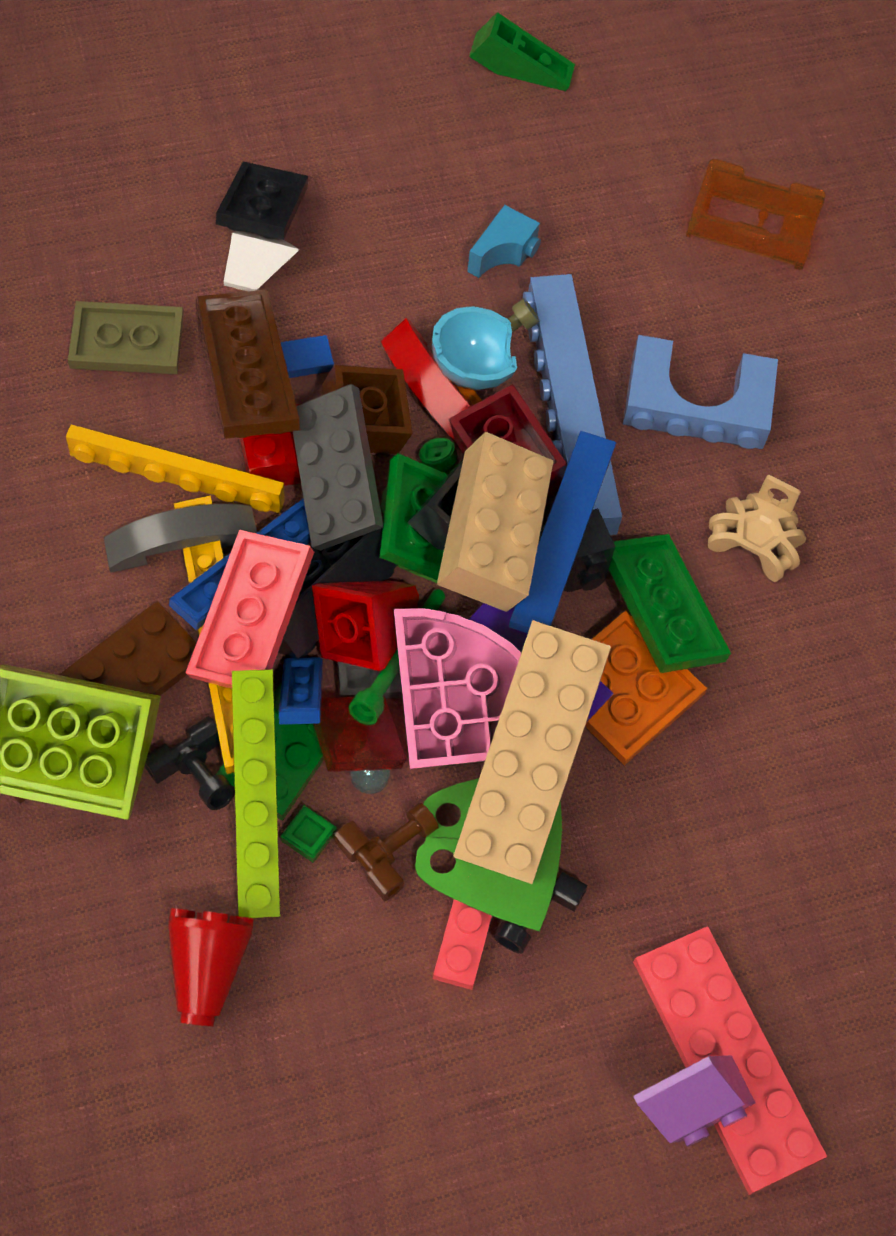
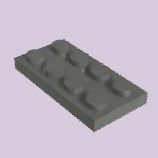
(336, 468)

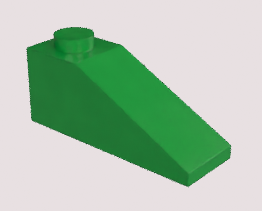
(519, 55)

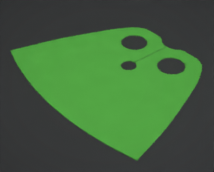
(486, 889)

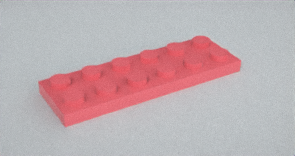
(712, 1018)

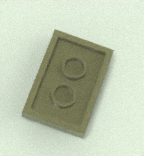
(126, 337)

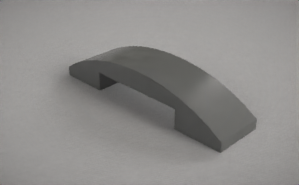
(176, 530)

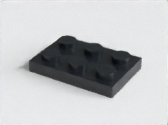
(262, 200)

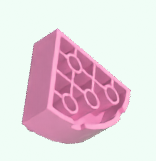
(451, 685)

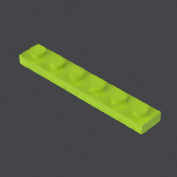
(255, 793)

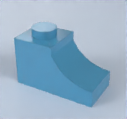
(505, 241)

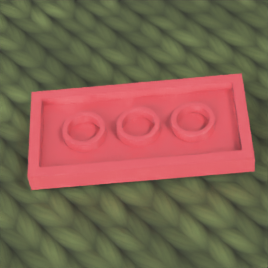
(250, 608)

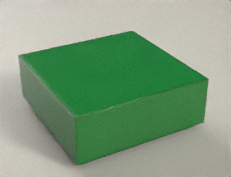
(308, 834)

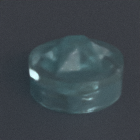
(370, 780)

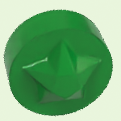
(439, 454)

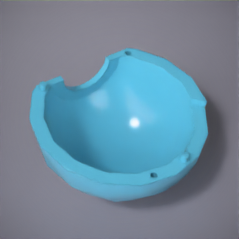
(474, 347)

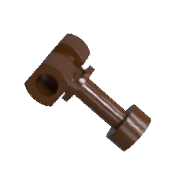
(377, 854)

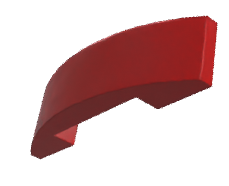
(422, 374)

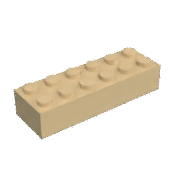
(532, 752)

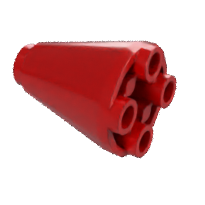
(205, 960)

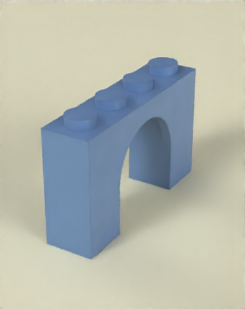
(658, 407)

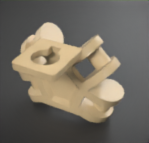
(761, 527)

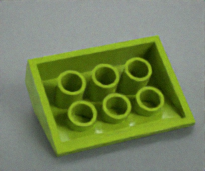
(73, 741)

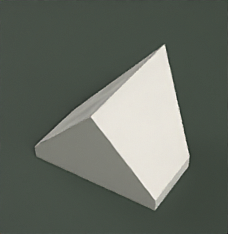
(255, 259)

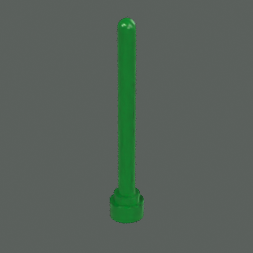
(368, 704)

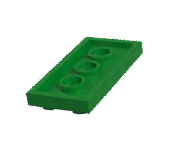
(666, 604)

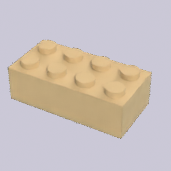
(495, 522)

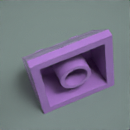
(697, 1099)

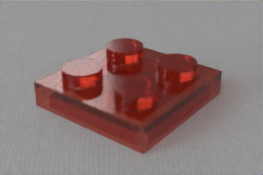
(357, 746)

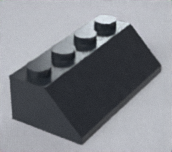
(346, 562)

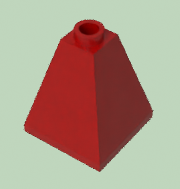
(359, 620)

